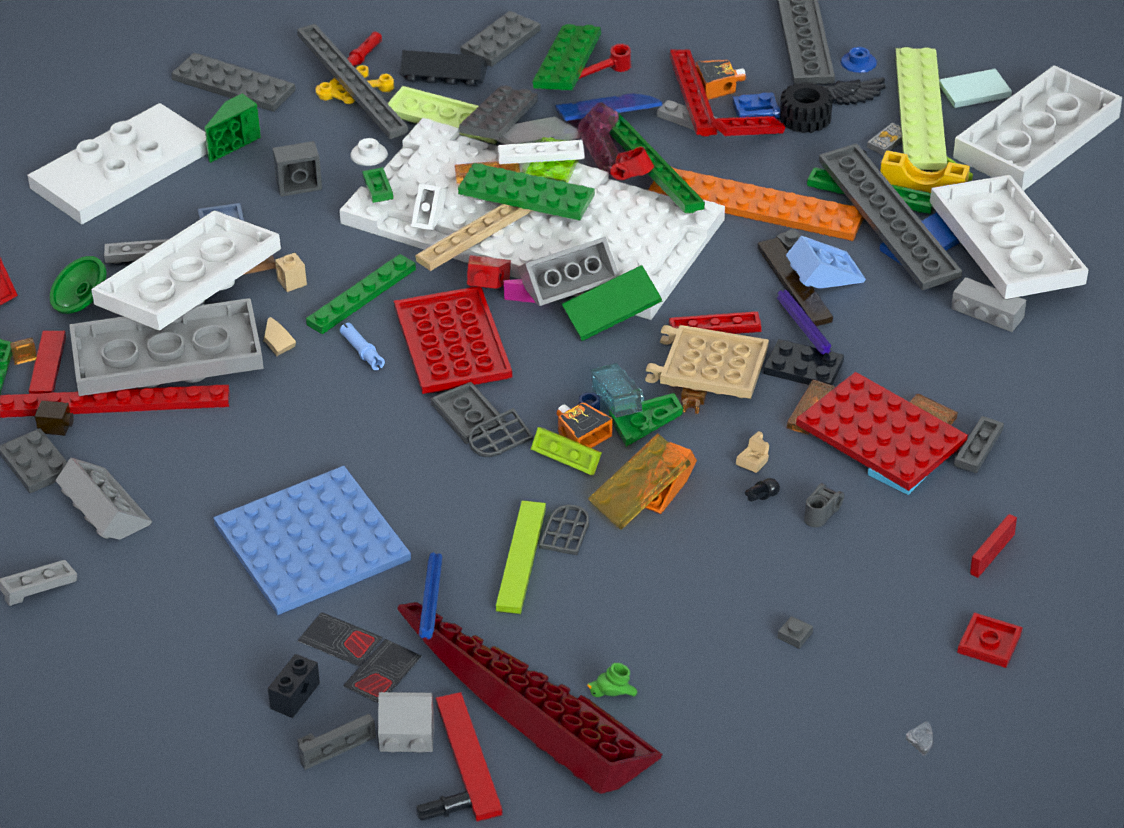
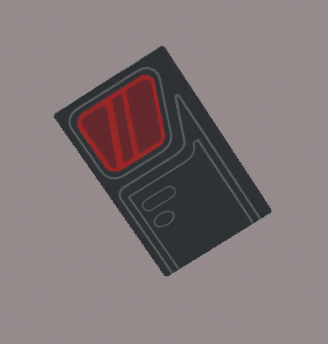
(340, 639)
(382, 670)

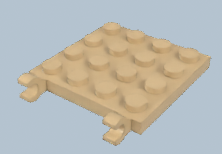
(710, 361)

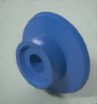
(858, 60)

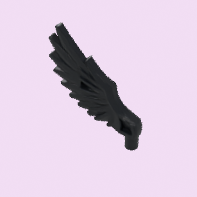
(855, 91)

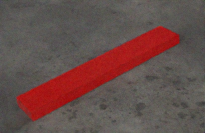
(469, 756)

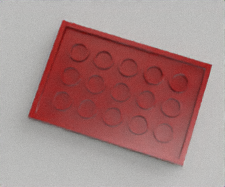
(452, 339)
(882, 430)

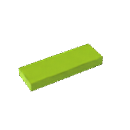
(566, 450)

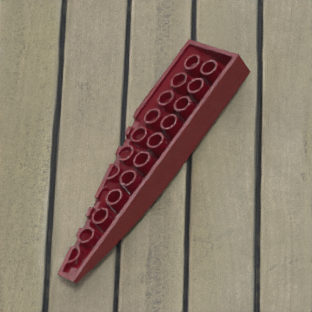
(564, 726)

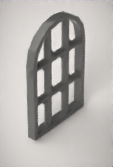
(509, 435)
(557, 534)

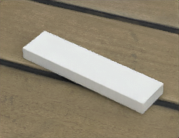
(540, 152)

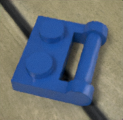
(756, 105)

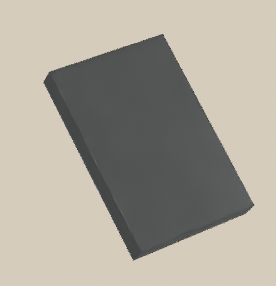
(464, 409)

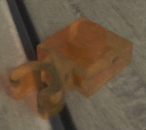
(692, 399)

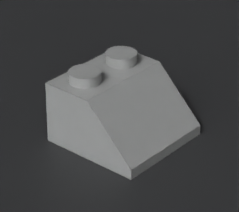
(405, 722)

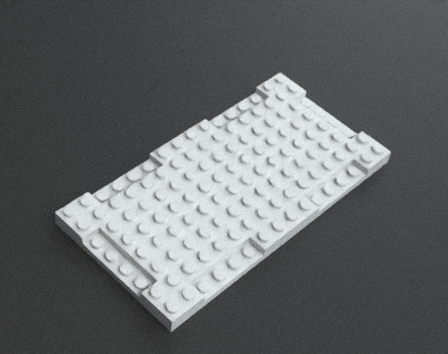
(636, 222)

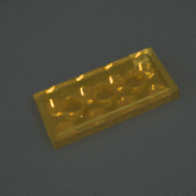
(639, 481)

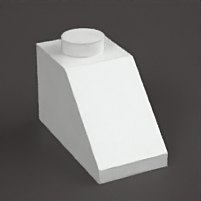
(428, 206)

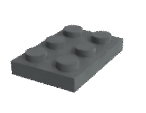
(33, 460)

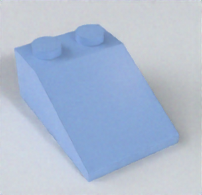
(823, 264)

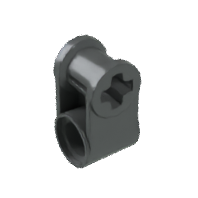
(822, 505)

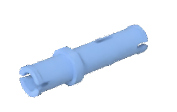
(366, 350)

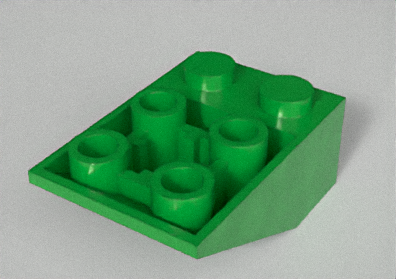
(232, 127)

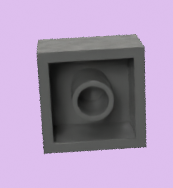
(297, 168)

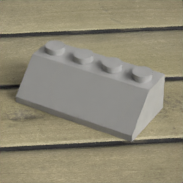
(569, 271)
(101, 499)

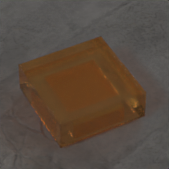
(23, 351)

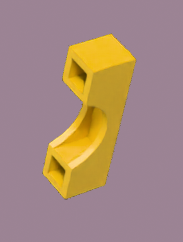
(901, 172)

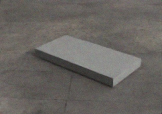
(534, 131)

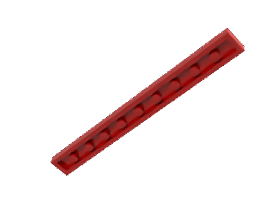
(121, 400)

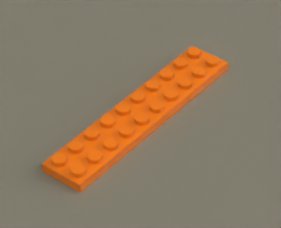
(774, 205)

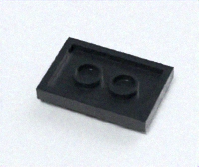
(802, 363)

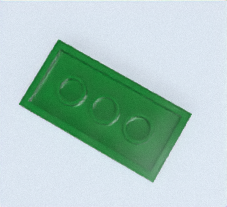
(612, 302)

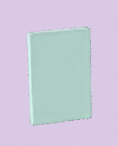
(975, 88)

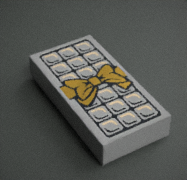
(886, 139)

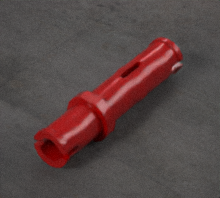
(358, 55)

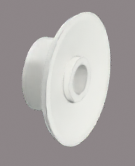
(369, 152)

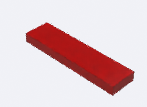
(748, 126)
(729, 323)
(47, 362)

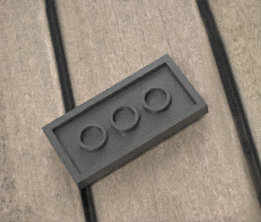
(501, 37)

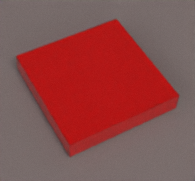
(990, 640)

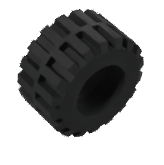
(806, 107)

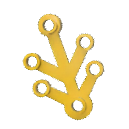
(331, 89)

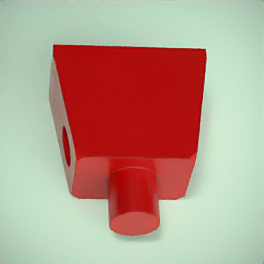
(487, 270)

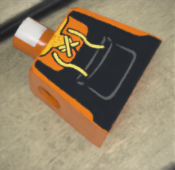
(719, 77)
(584, 424)

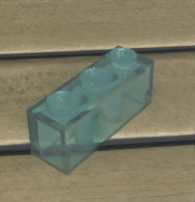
(617, 390)

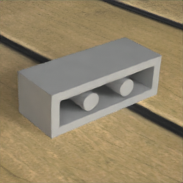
(988, 304)

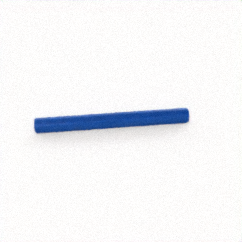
(430, 596)

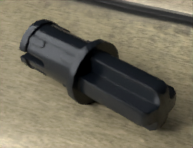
(444, 806)

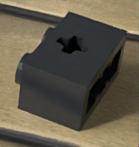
(293, 685)

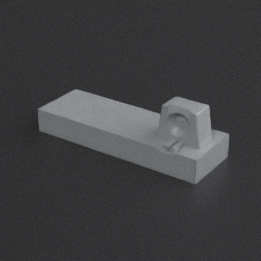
(36, 580)

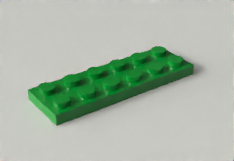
(567, 57)
(526, 191)

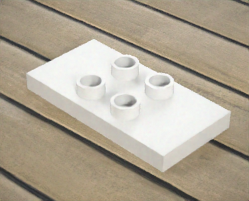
(119, 163)
(1008, 237)
(186, 270)

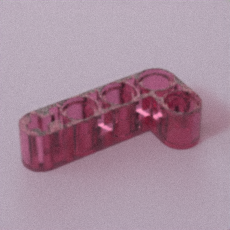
(595, 135)

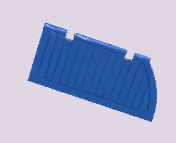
(621, 104)

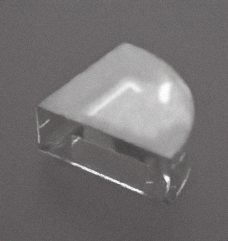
(921, 738)

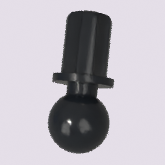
(763, 490)

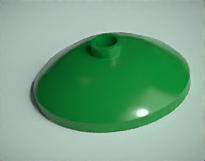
(74, 284)

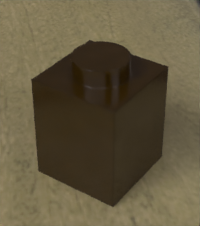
(54, 417)

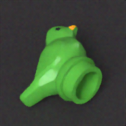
(613, 682)

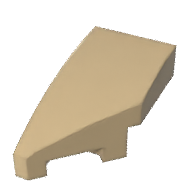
(277, 337)
(755, 455)

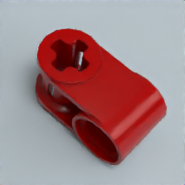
(631, 164)

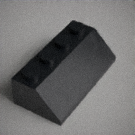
(443, 66)

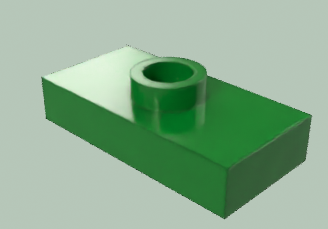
(377, 185)

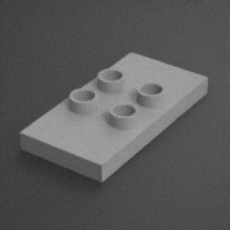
(195, 346)

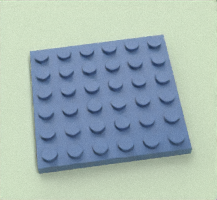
(311, 539)

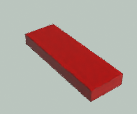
(993, 545)

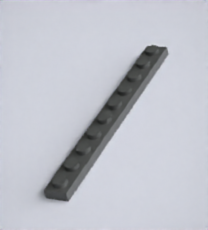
(352, 81)

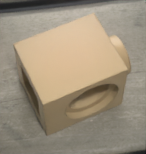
(291, 272)

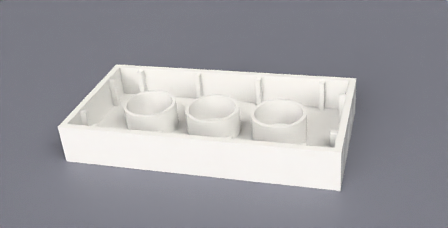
(1037, 127)

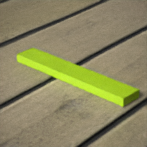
(521, 557)

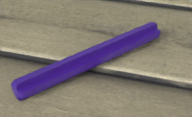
(804, 322)

